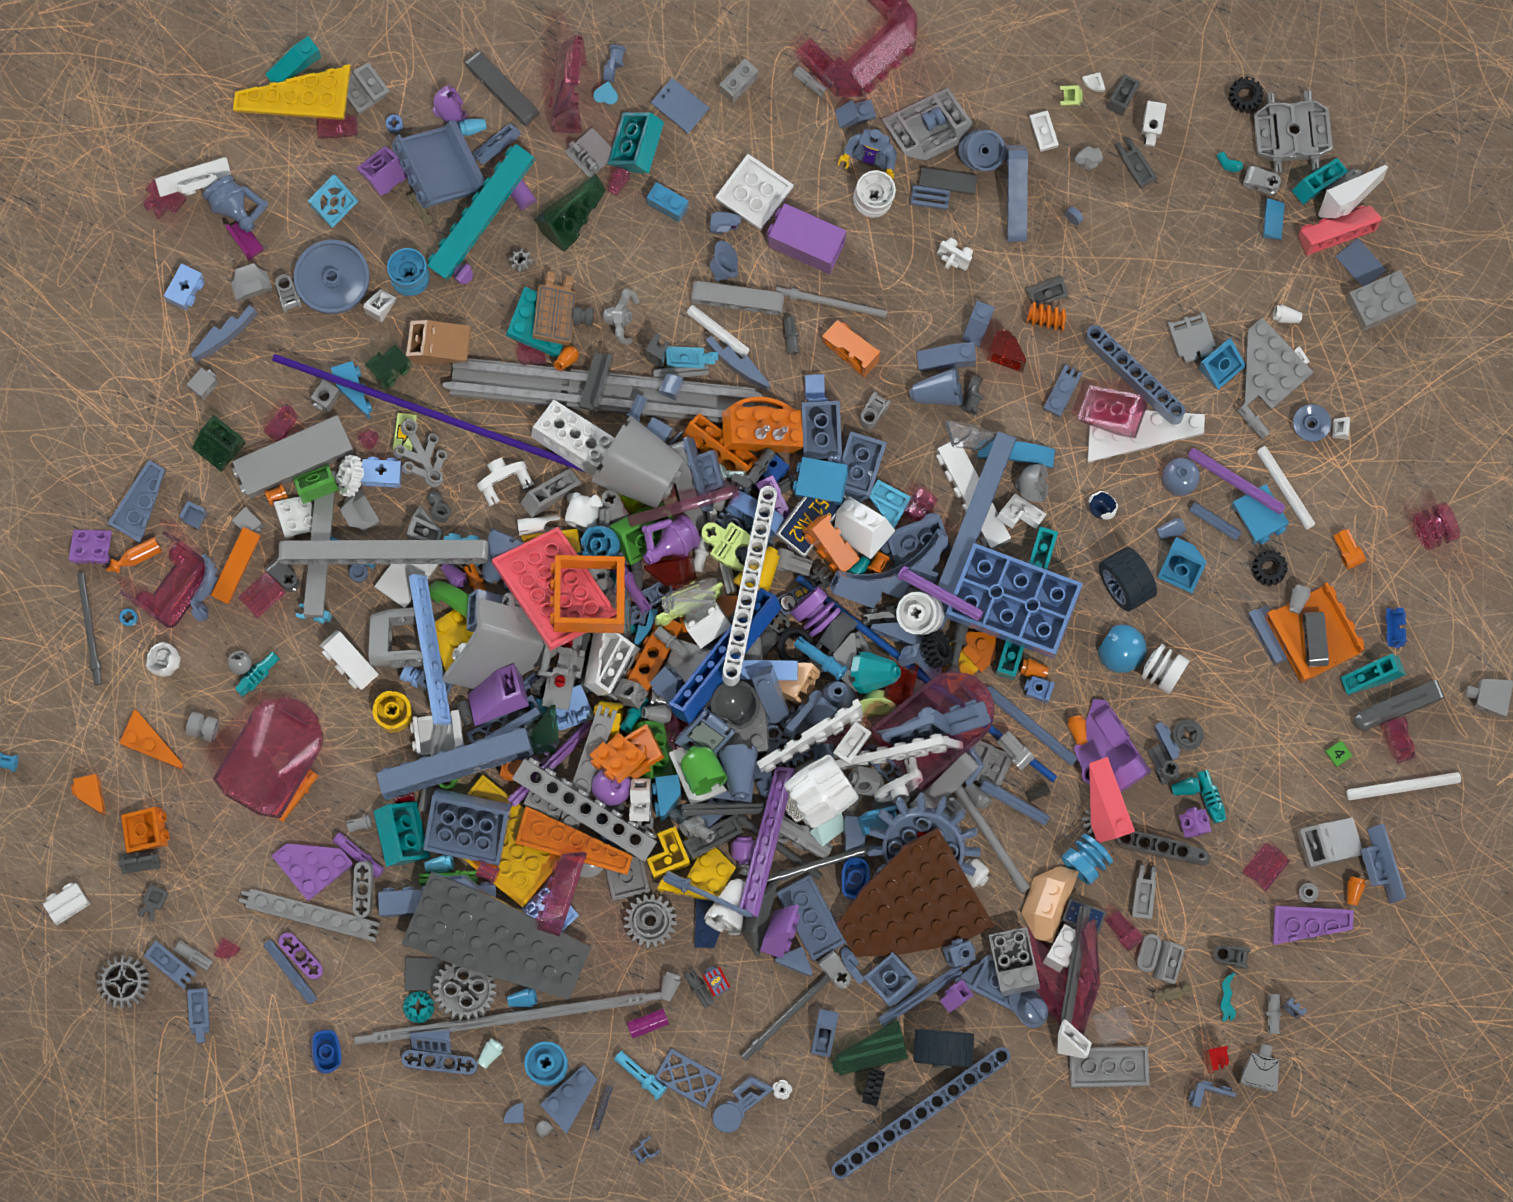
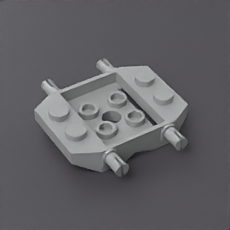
(1291, 145)

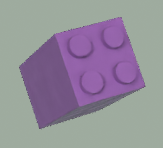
(806, 238)

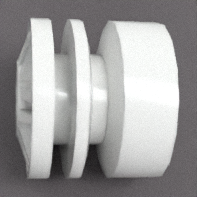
(872, 184)
(1164, 668)

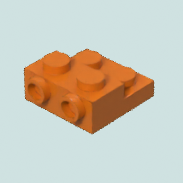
(646, 742)
(617, 758)
(145, 829)

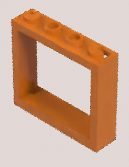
(588, 625)

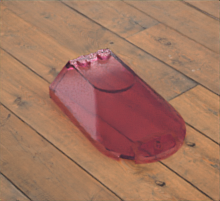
(271, 756)

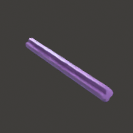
(1236, 481)
(556, 758)

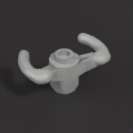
(621, 315)

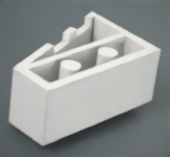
(606, 661)

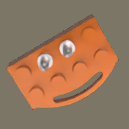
(762, 426)

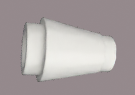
(1284, 314)

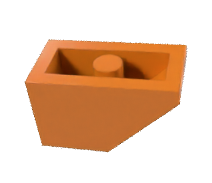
(89, 791)

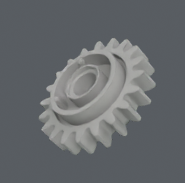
(653, 933)

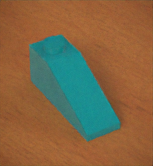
(294, 61)
(1319, 181)
(1374, 674)

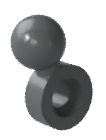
(440, 511)

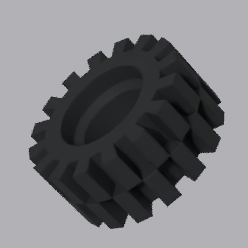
(1249, 84)
(1273, 557)
(937, 650)
(873, 1087)

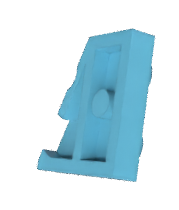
(889, 502)

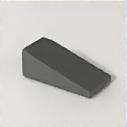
(1123, 95)

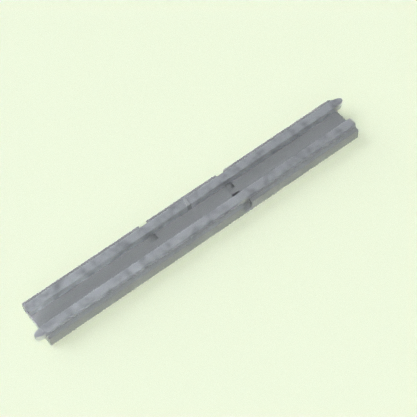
(544, 384)

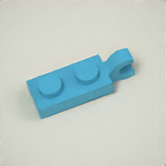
(689, 357)

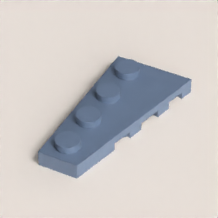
(136, 507)

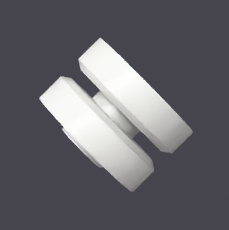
(909, 613)

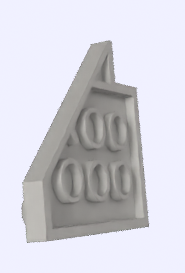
(1271, 366)

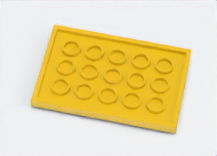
(521, 867)

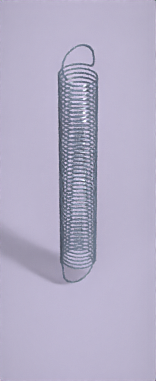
(604, 1109)

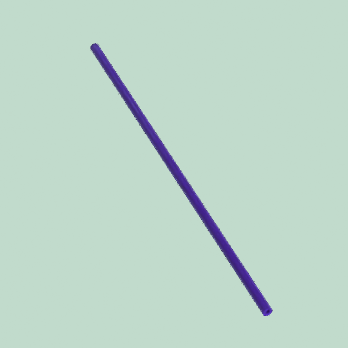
(422, 410)

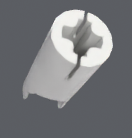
(536, 525)

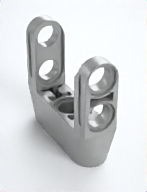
(381, 639)

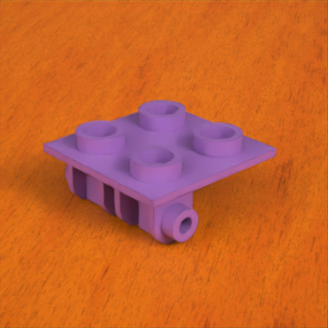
(90, 546)

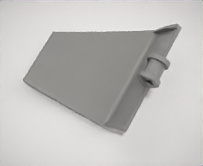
(500, 639)

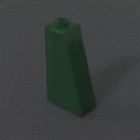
(875, 1051)

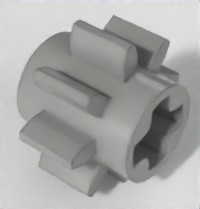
(525, 262)

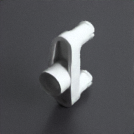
(499, 472)
(901, 786)

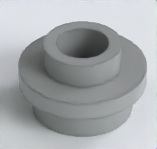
(1308, 899)

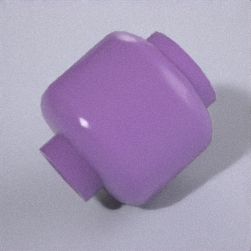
(743, 849)

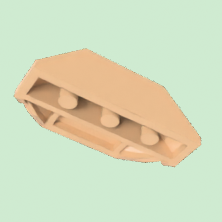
(1048, 902)

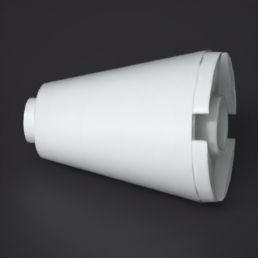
(724, 918)

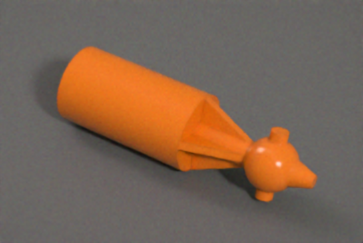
(136, 555)

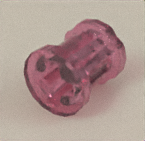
(488, 872)

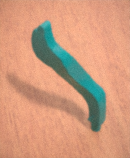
(1226, 1007)

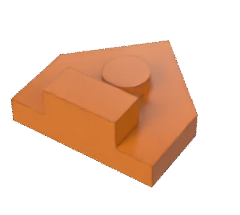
(980, 649)

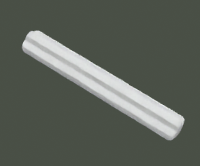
(718, 331)

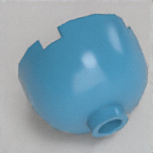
(600, 542)

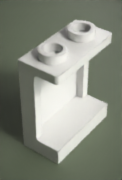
(425, 733)

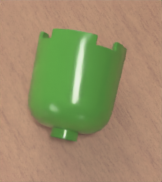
(702, 770)

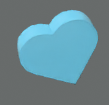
(606, 93)

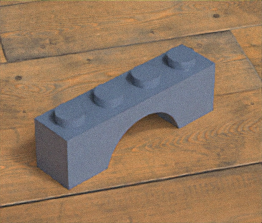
(668, 683)

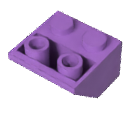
(780, 930)

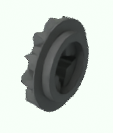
(1190, 726)

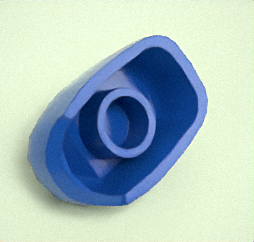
(854, 876)
(325, 1051)

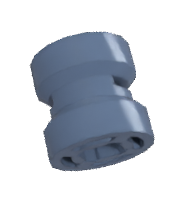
(933, 119)

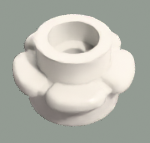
(782, 1084)

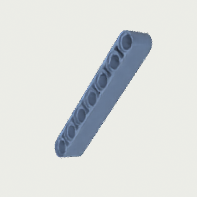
(1134, 366)

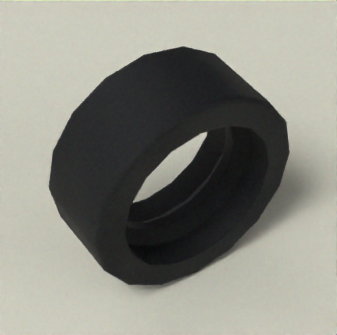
(786, 635)

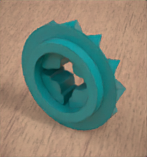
(425, 1013)

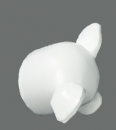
(582, 511)

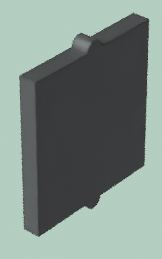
(421, 973)

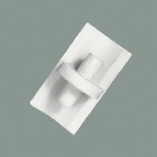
(953, 255)

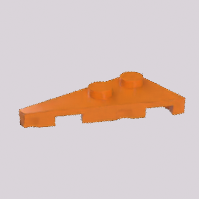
(143, 739)

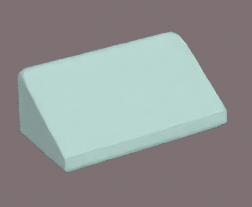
(828, 830)

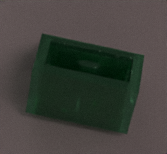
(218, 443)

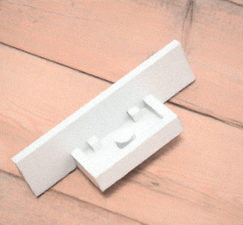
(193, 178)

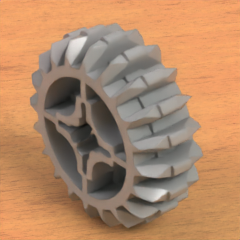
(140, 982)

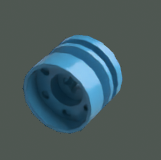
(408, 262)
(1090, 856)

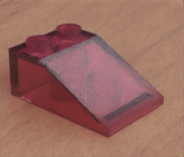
(1113, 411)

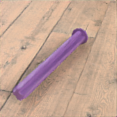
(939, 593)

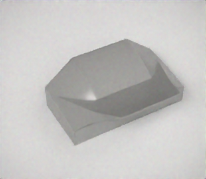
(250, 282)
(359, 512)

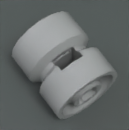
(605, 582)
(203, 727)

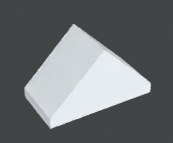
(379, 305)
(1072, 1042)

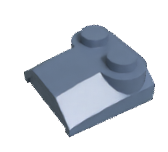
(891, 980)

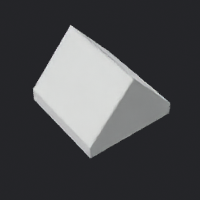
(1341, 428)

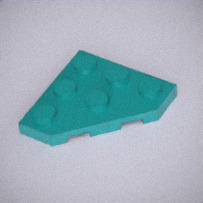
(523, 321)

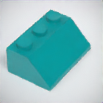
(636, 142)
(401, 833)

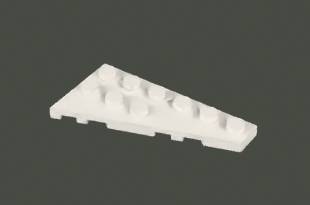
(1152, 432)
(816, 734)
(902, 751)

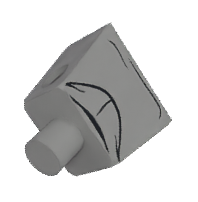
(1261, 1071)

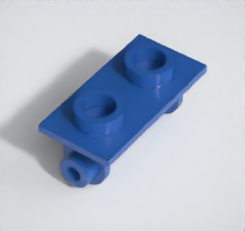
(1395, 636)

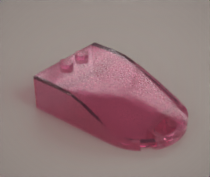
(567, 75)
(940, 694)

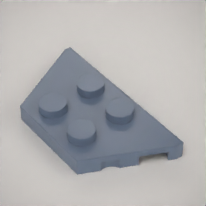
(984, 981)

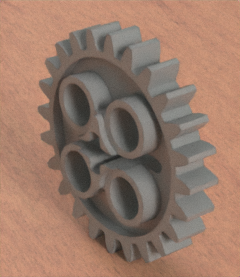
(452, 1003)

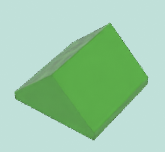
(315, 484)

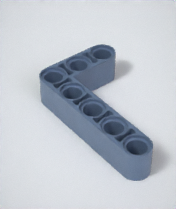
(1017, 188)

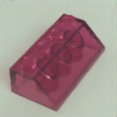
(561, 892)

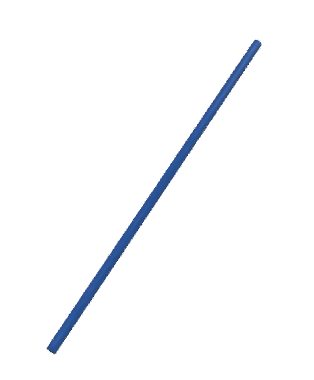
(921, 674)

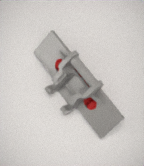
(561, 680)

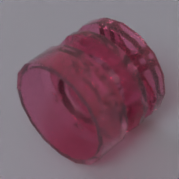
(1436, 526)

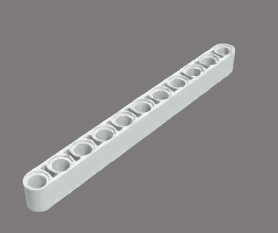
(745, 592)

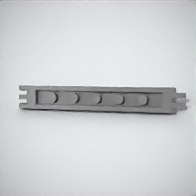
(586, 772)
(310, 914)

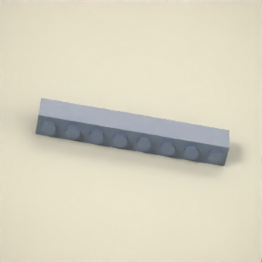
(455, 763)

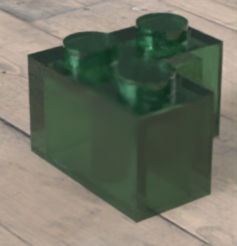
(388, 367)

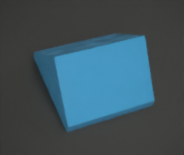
(1222, 364)

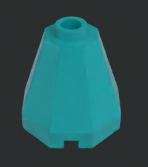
(873, 672)

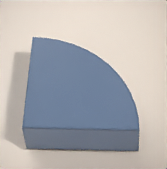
(515, 1114)

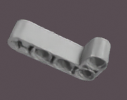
(949, 781)

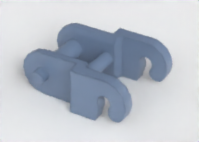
(635, 1150)

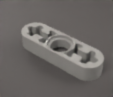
(369, 883)

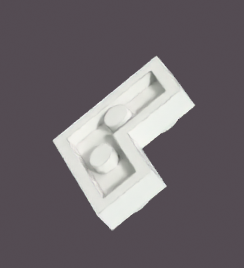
(1019, 508)

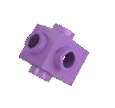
(1195, 822)

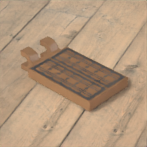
(554, 311)

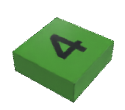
(1338, 753)

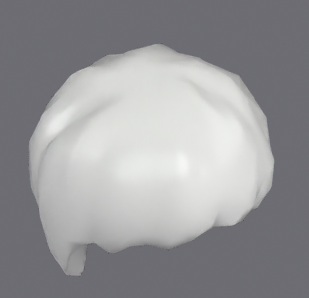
(163, 659)

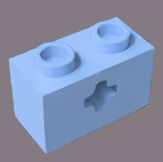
(184, 277)
(391, 476)

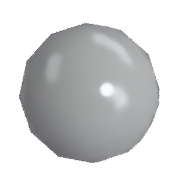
(239, 662)

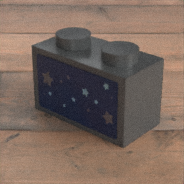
(1071, 914)

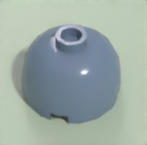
(1180, 477)

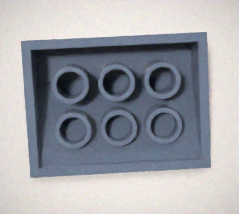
(467, 826)

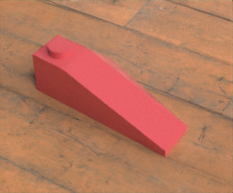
(1107, 805)

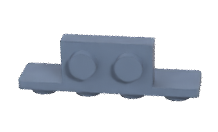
(705, 470)
(1382, 864)

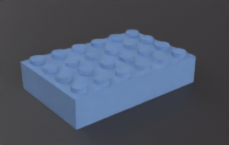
(1016, 600)

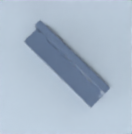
(523, 720)

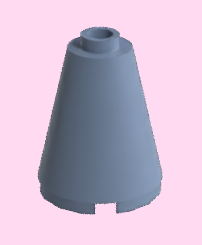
(939, 389)
(498, 544)
(845, 697)
(739, 768)

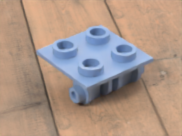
(578, 711)

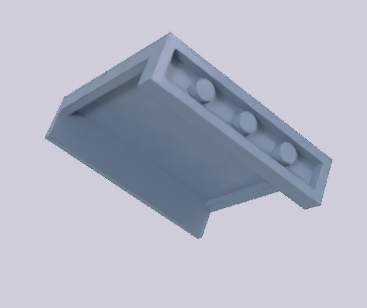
(439, 165)

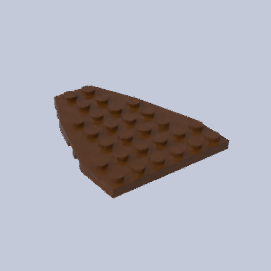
(914, 903)

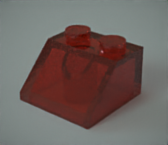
(1007, 351)
(673, 572)

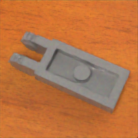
(1144, 894)

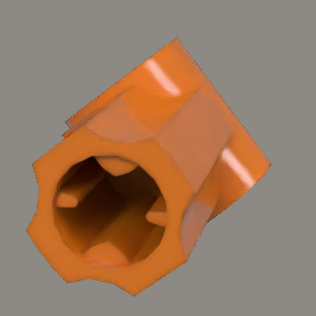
(1350, 553)

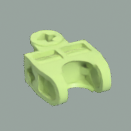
(739, 539)

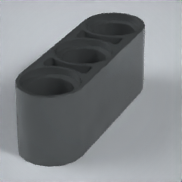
(1315, 639)

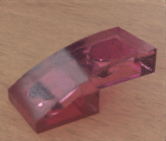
(337, 128)

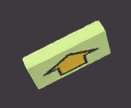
(400, 438)

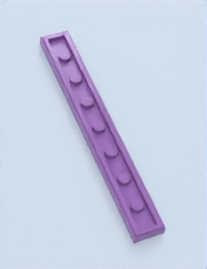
(766, 841)

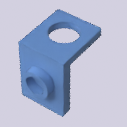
(814, 388)

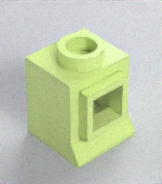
(1072, 96)

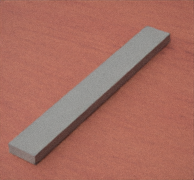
(317, 574)

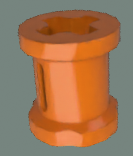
(276, 494)
(878, 563)

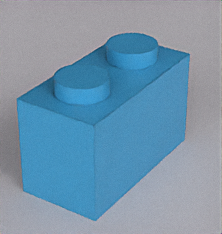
(667, 202)

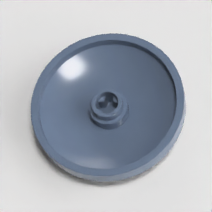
(331, 277)

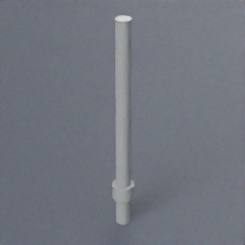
(795, 294)

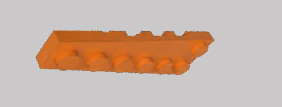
(557, 838)

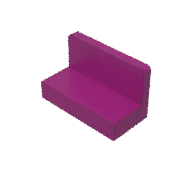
(245, 241)

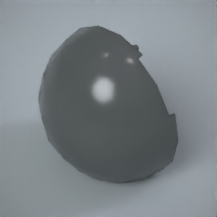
(736, 704)

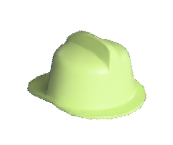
(876, 704)

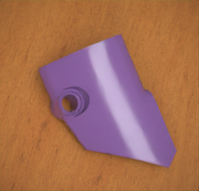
(1110, 739)

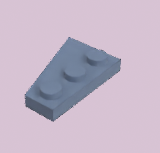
(569, 1098)

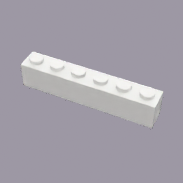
(965, 480)

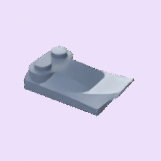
(863, 458)
(912, 538)
(926, 724)

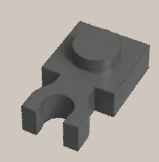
(155, 900)

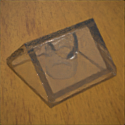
(968, 435)

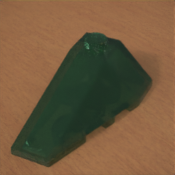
(566, 216)

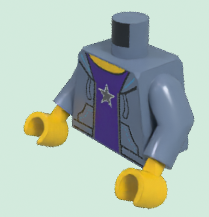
(872, 149)

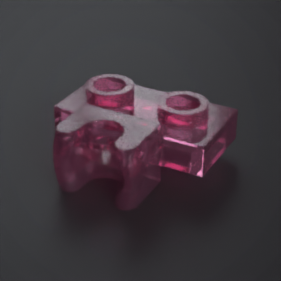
(172, 201)

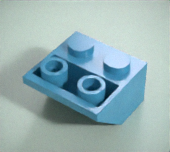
(668, 793)

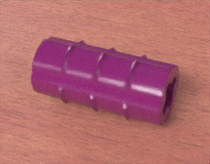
(648, 1023)

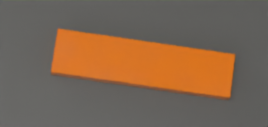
(236, 565)

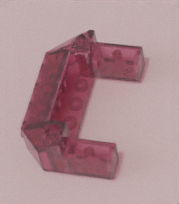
(873, 59)

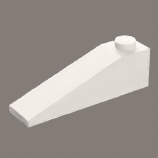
(1347, 196)

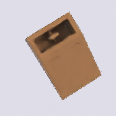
(437, 342)

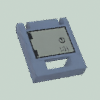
(705, 732)

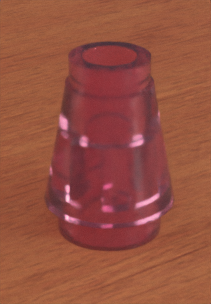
(618, 180)

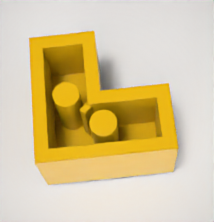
(672, 858)

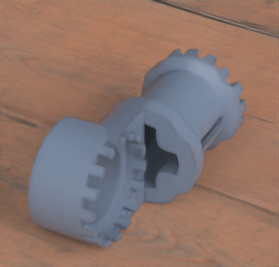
(615, 62)

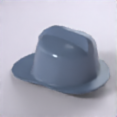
(724, 262)
(1029, 1008)

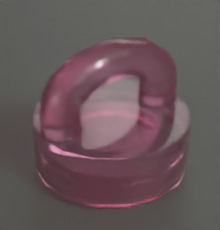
(368, 439)

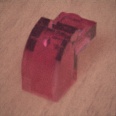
(1399, 740)

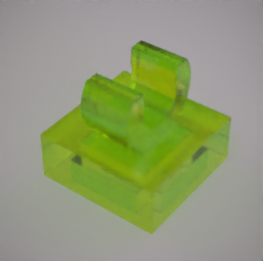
(631, 505)

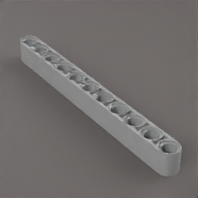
(383, 552)

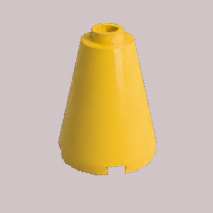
(768, 571)

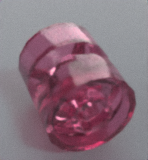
(923, 499)

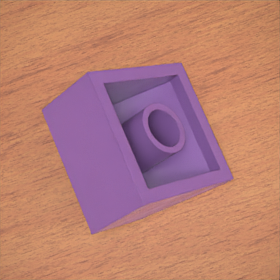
(382, 171)

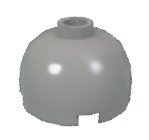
(1032, 483)

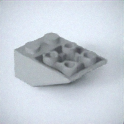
(1329, 842)
(1014, 961)

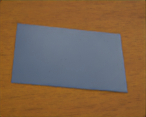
(1360, 263)

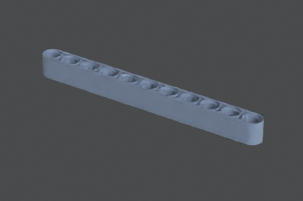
(976, 513)
(930, 1110)

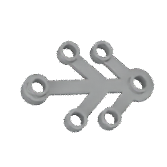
(421, 456)

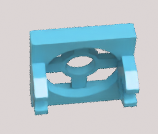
(315, 204)

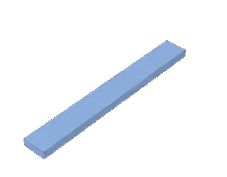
(430, 649)

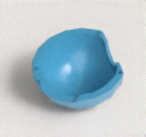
(1123, 649)

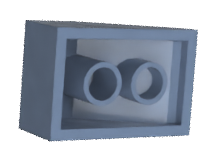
(821, 429)

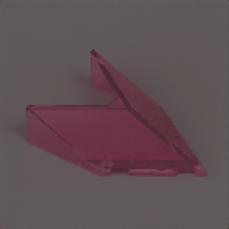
(1054, 983)

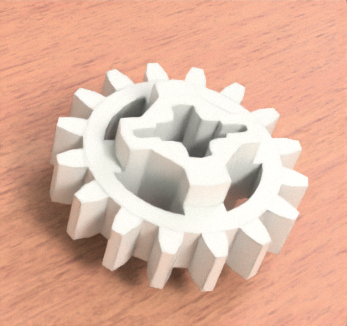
(349, 475)

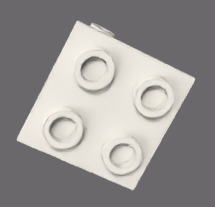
(294, 516)

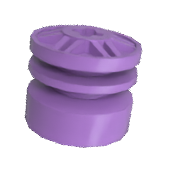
(815, 611)

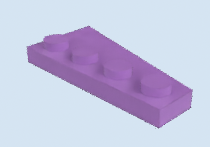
(1308, 922)

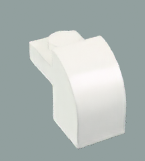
(640, 800)

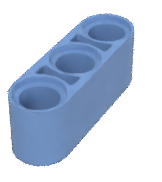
(745, 508)

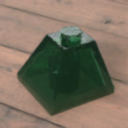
(545, 734)

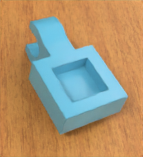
(327, 616)

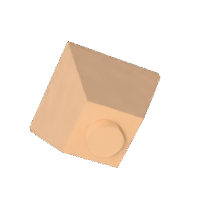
(799, 691)

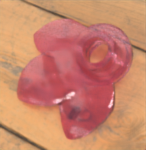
(528, 354)

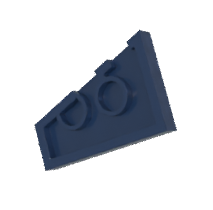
(704, 935)

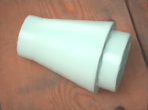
(490, 1052)

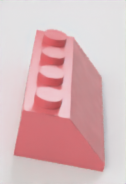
(1339, 230)

